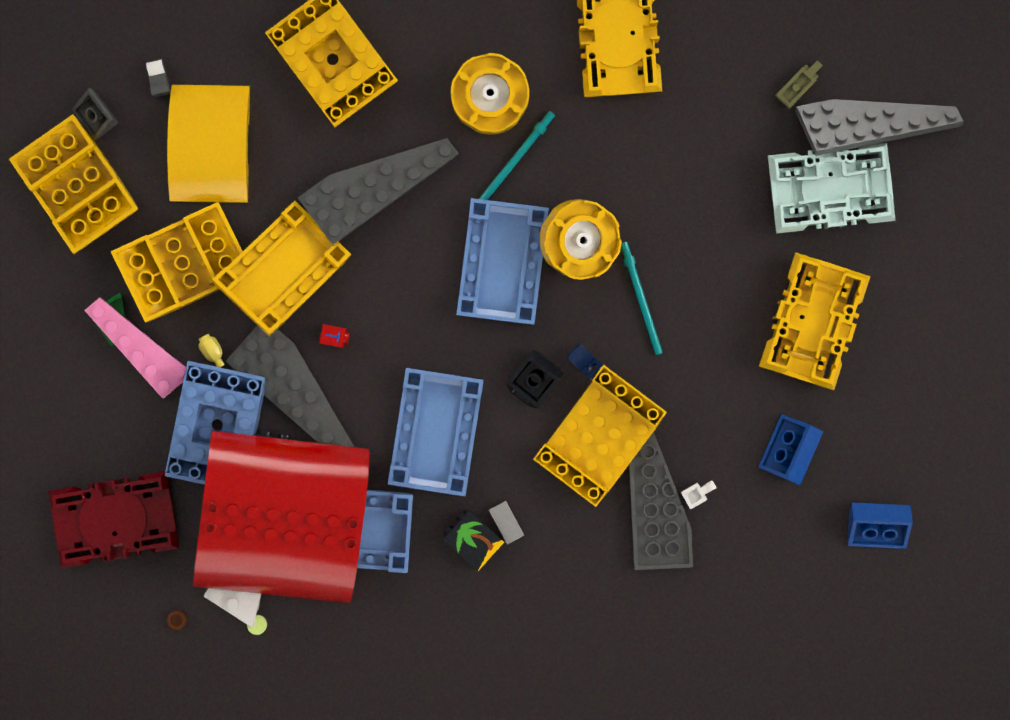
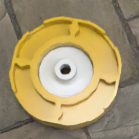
(495, 75)
(576, 221)

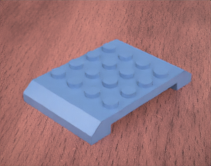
(502, 261)
(435, 432)
(386, 531)

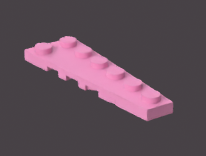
(150, 359)

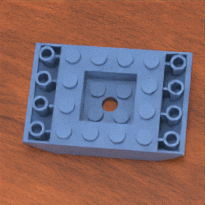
(206, 396)

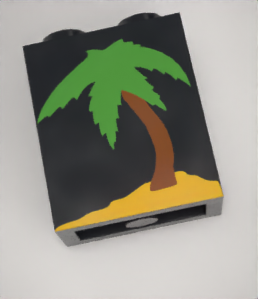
(472, 539)

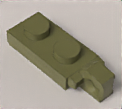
(798, 84)

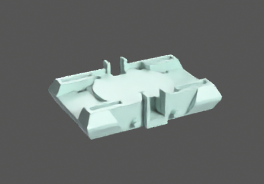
(833, 196)

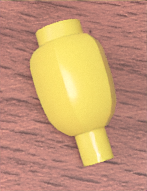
(211, 349)

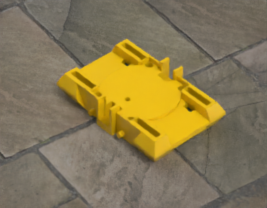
(616, 50)
(823, 321)

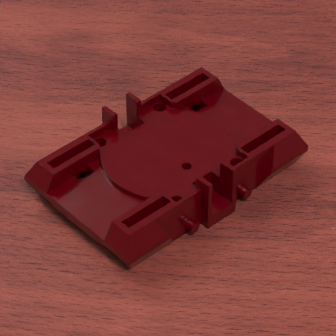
(112, 510)

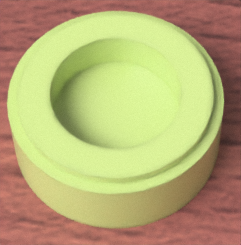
(259, 626)

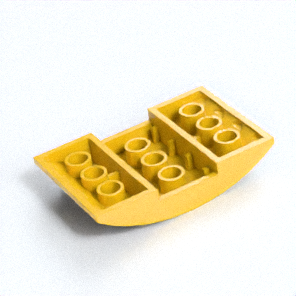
(208, 143)
(74, 183)
(177, 262)

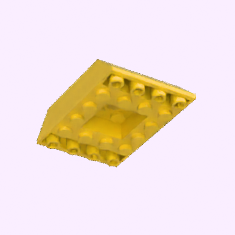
(324, 30)

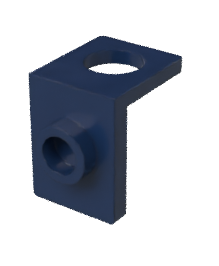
(584, 361)

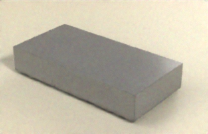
(506, 522)

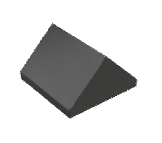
(94, 114)

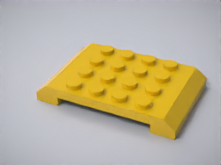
(281, 269)

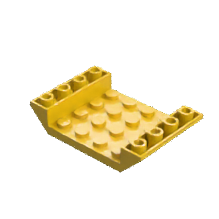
(600, 436)

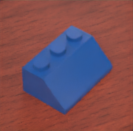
(790, 449)
(879, 525)

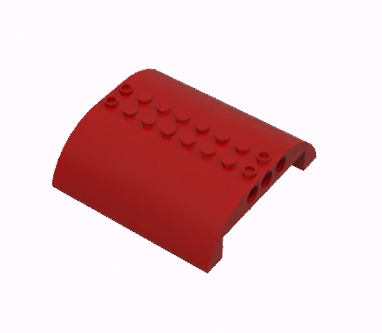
(281, 517)

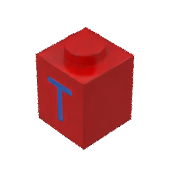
(334, 336)

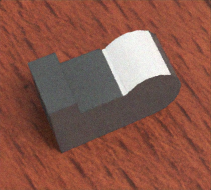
(158, 78)

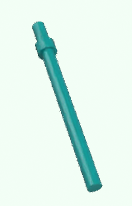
(539, 129)
(630, 262)

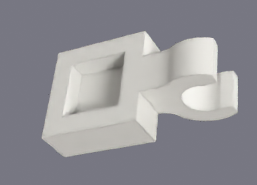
(695, 494)

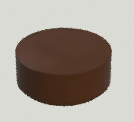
(177, 620)

